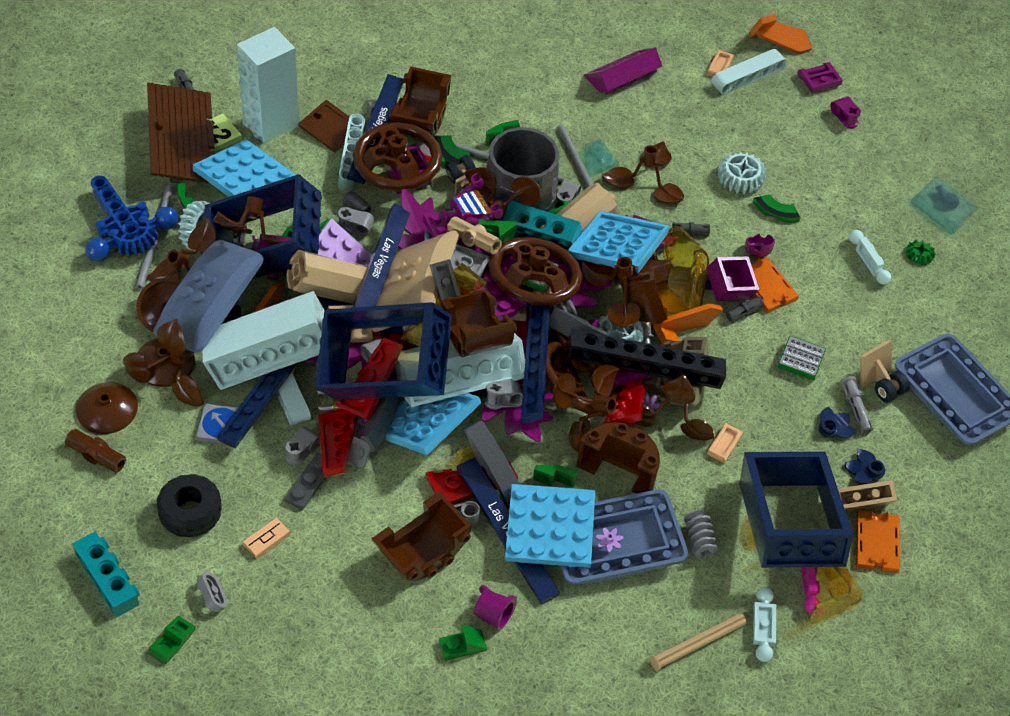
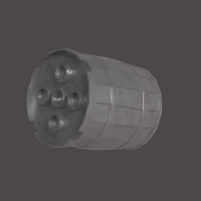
(526, 154)

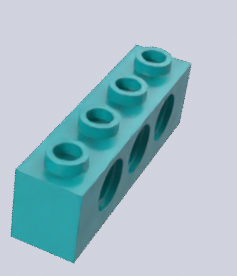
(518, 212)
(118, 601)

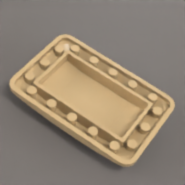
(410, 273)

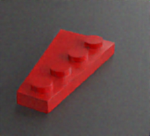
(377, 370)
(628, 403)
(336, 439)
(452, 484)

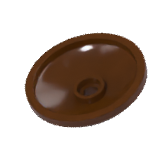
(154, 299)
(165, 372)
(107, 415)

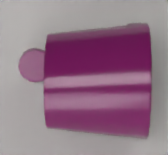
(494, 607)

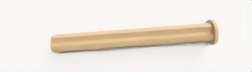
(697, 641)

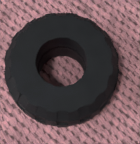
(189, 521)

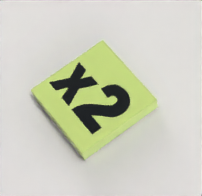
(224, 132)

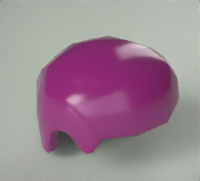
(759, 246)

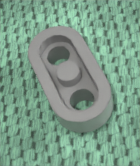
(212, 592)

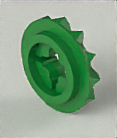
(913, 254)

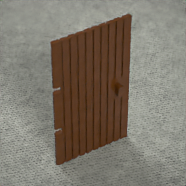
(179, 130)

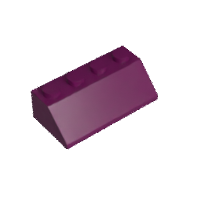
(624, 70)

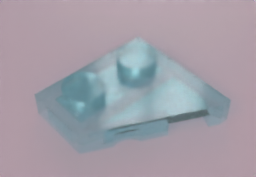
(598, 158)

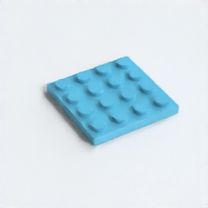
(241, 169)
(618, 236)
(428, 424)
(550, 526)

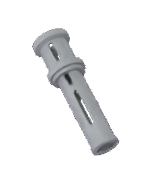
(854, 397)

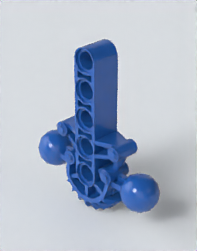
(125, 226)

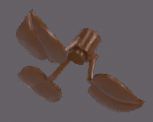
(652, 156)
(525, 188)
(252, 210)
(198, 240)
(598, 275)
(171, 338)
(603, 382)
(680, 392)

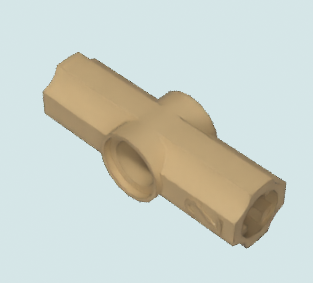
(475, 235)

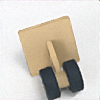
(457, 175)
(876, 366)

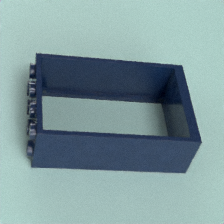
(277, 197)
(335, 346)
(801, 546)

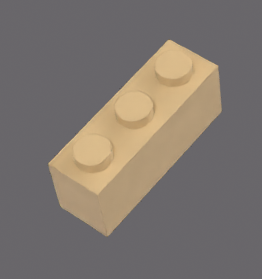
(867, 495)

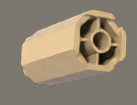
(588, 205)
(325, 276)

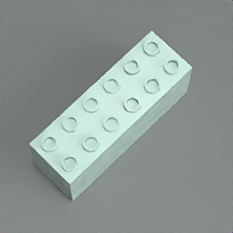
(268, 84)
(265, 341)
(468, 372)

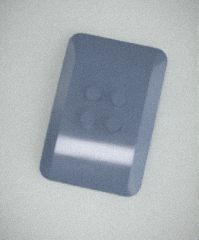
(210, 292)
(957, 388)
(649, 541)

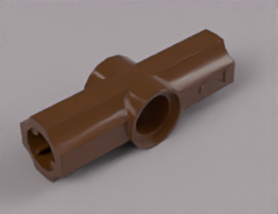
(95, 450)

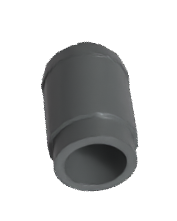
(356, 202)

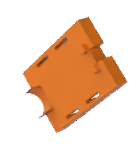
(772, 286)
(878, 541)

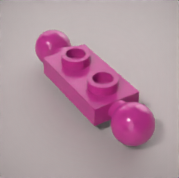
(811, 588)

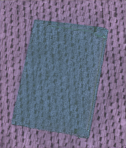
(944, 205)

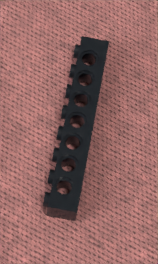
(645, 358)

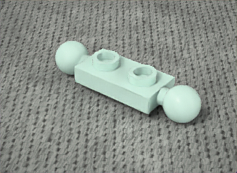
(870, 257)
(764, 624)

